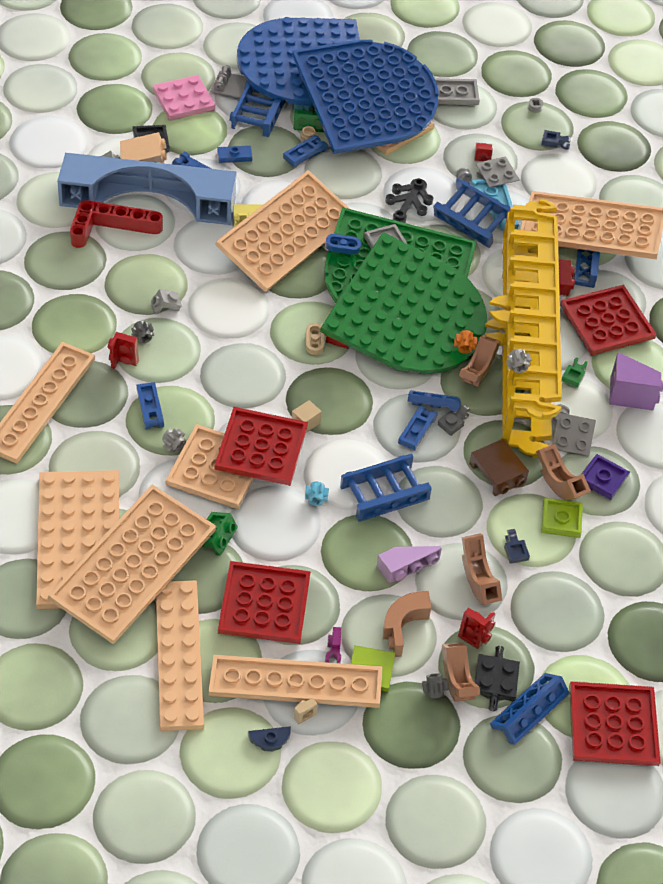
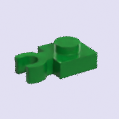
(574, 374)

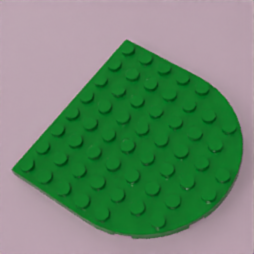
(342, 267)
(407, 309)

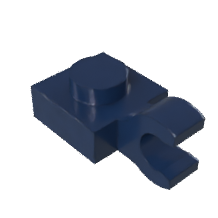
(553, 139)
(515, 549)

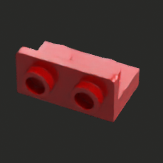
(123, 349)
(476, 628)

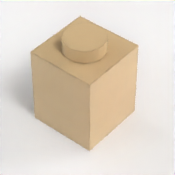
(309, 413)

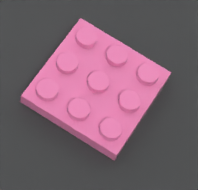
(183, 97)

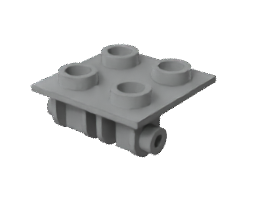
(229, 83)
(496, 172)
(574, 434)

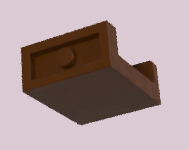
(500, 466)

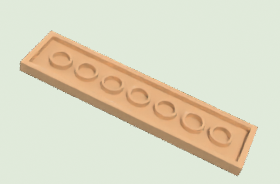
(42, 400)
(179, 657)
(295, 681)

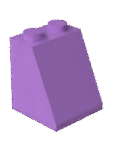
(634, 384)

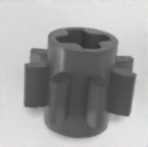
(142, 331)
(435, 685)

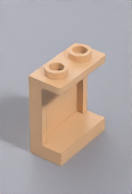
(144, 148)

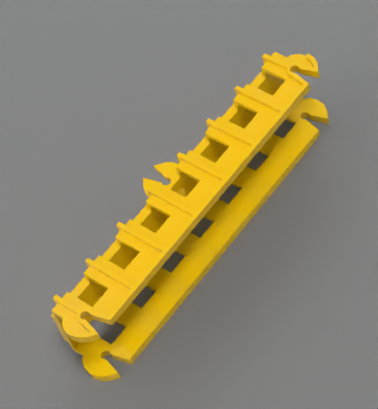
(532, 310)

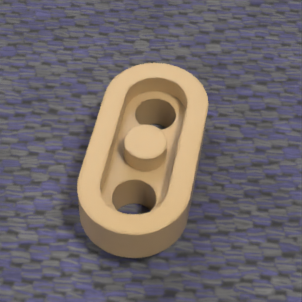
(314, 339)

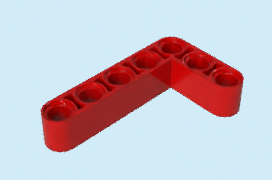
(112, 216)

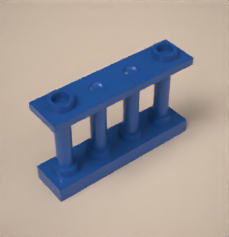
(271, 114)
(468, 227)
(385, 503)

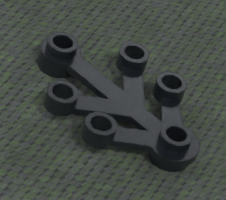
(417, 186)

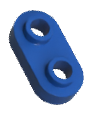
(342, 244)

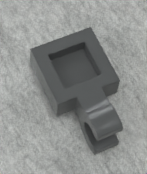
(454, 421)

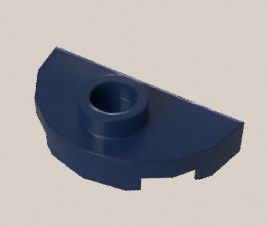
(270, 739)

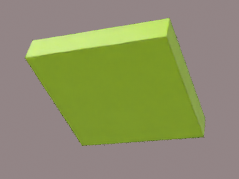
(562, 517)
(375, 657)

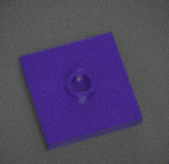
(605, 476)

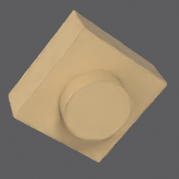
(305, 710)

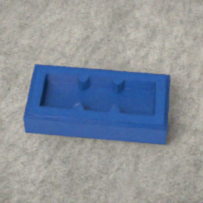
(234, 154)

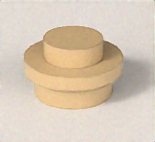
(307, 132)

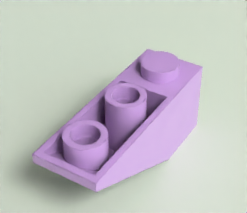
(403, 561)

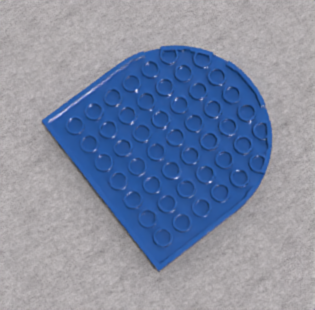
(267, 49)
(367, 92)

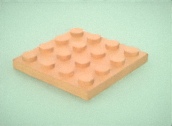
(196, 473)

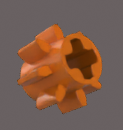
(465, 341)

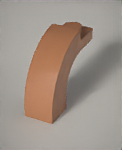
(481, 361)
(558, 477)
(482, 582)
(405, 609)
(458, 673)

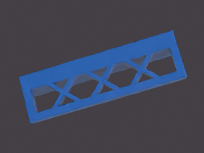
(593, 263)
(532, 708)

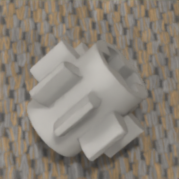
(518, 360)
(174, 440)

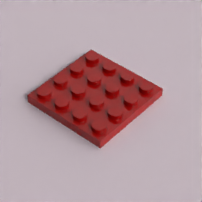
(607, 319)
(261, 446)
(264, 602)
(614, 723)

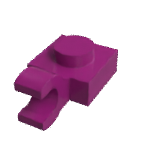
(334, 642)

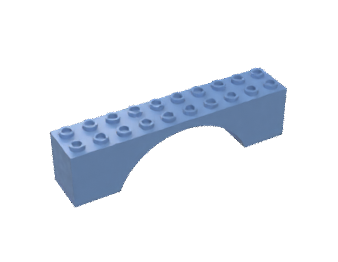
(204, 191)

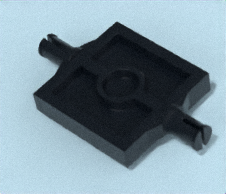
(497, 677)

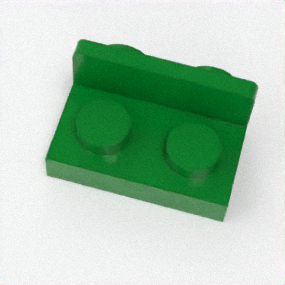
(306, 118)
(224, 531)

